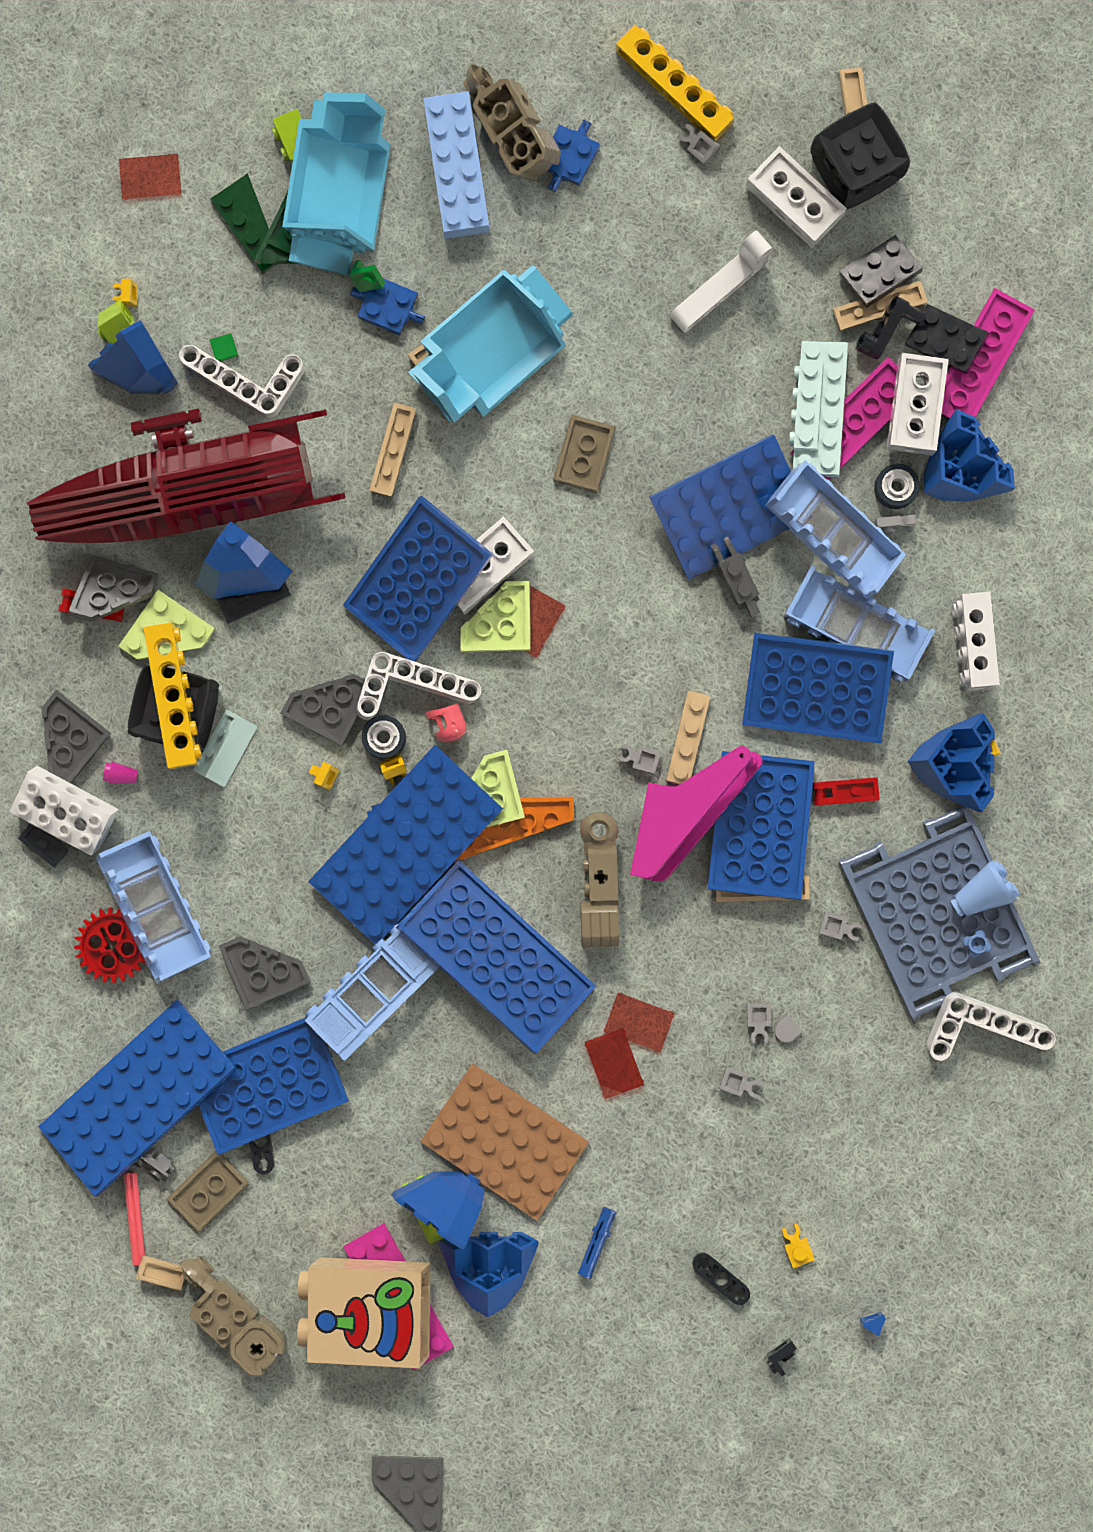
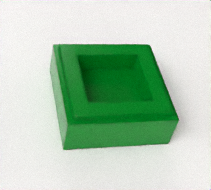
(224, 347)

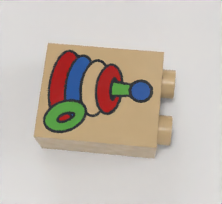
(366, 1312)

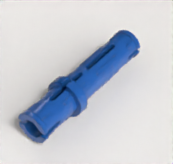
(599, 1236)

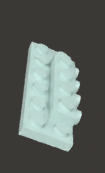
(819, 406)

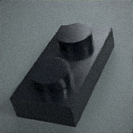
(44, 844)

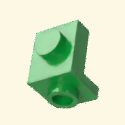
(366, 277)

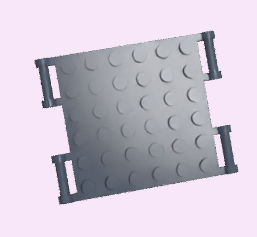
(913, 915)

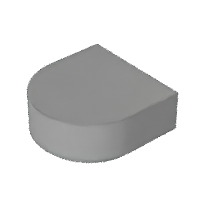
(787, 1029)

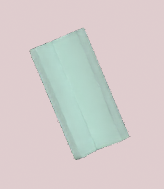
(225, 748)

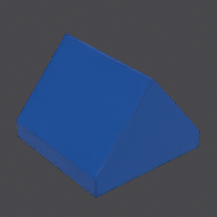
(873, 1322)

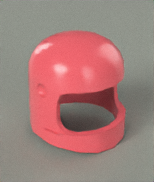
(454, 721)

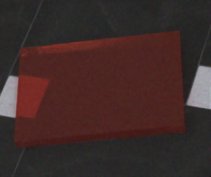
(150, 176)
(543, 617)
(641, 1021)
(614, 1063)

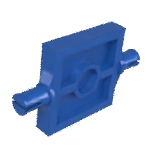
(575, 157)
(388, 307)

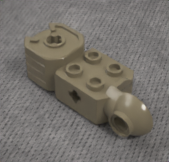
(512, 124)
(601, 912)
(233, 1319)

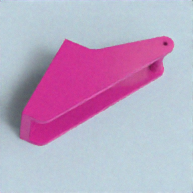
(682, 814)

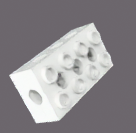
(796, 182)
(931, 396)
(500, 566)
(982, 631)
(50, 816)

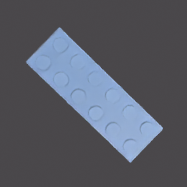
(456, 165)

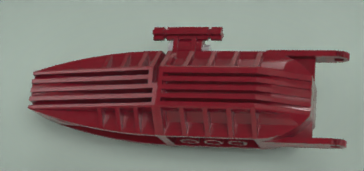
(182, 484)

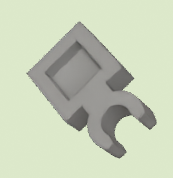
(701, 145)
(889, 524)
(644, 759)
(835, 926)
(758, 1017)
(736, 1082)

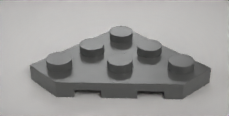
(109, 588)
(327, 707)
(70, 737)
(261, 971)
(412, 1487)

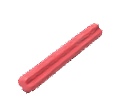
(134, 1217)

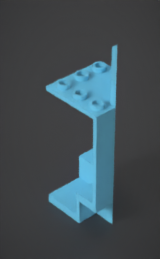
(337, 182)
(492, 344)

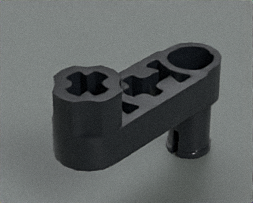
(875, 344)

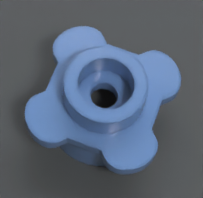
(983, 946)

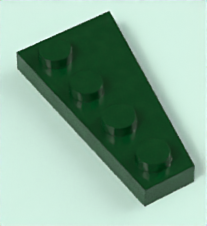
(244, 216)

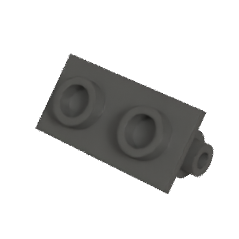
(157, 1167)

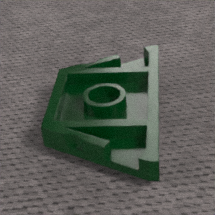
(277, 241)

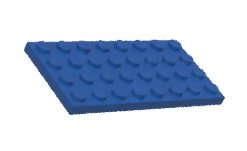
(405, 844)
(496, 957)
(137, 1098)

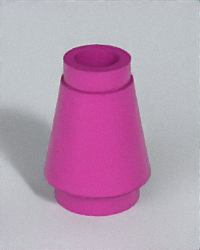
(118, 773)

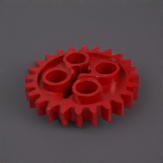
(95, 957)

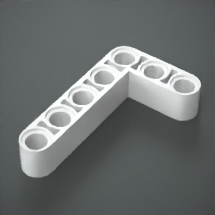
(751, 258)
(242, 384)
(413, 680)
(986, 1021)

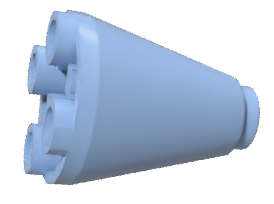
(985, 891)

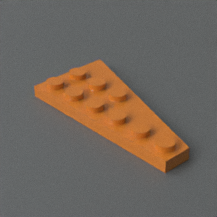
(539, 814)

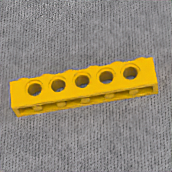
(676, 95)
(155, 637)

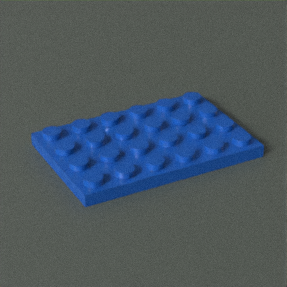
(723, 503)
(417, 579)
(818, 687)
(764, 832)
(275, 1085)

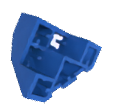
(134, 363)
(966, 463)
(240, 566)
(959, 762)
(446, 1201)
(489, 1268)

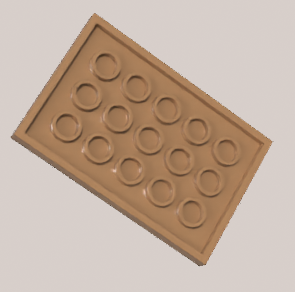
(504, 1141)

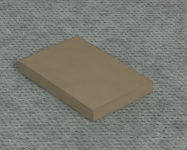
(584, 453)
(207, 1191)

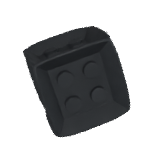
(860, 155)
(144, 715)

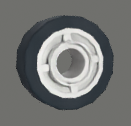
(891, 498)
(383, 750)

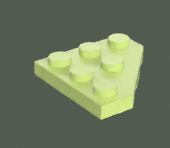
(163, 610)
(501, 622)
(498, 780)

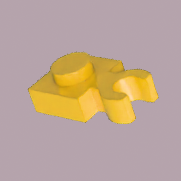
(798, 1249)

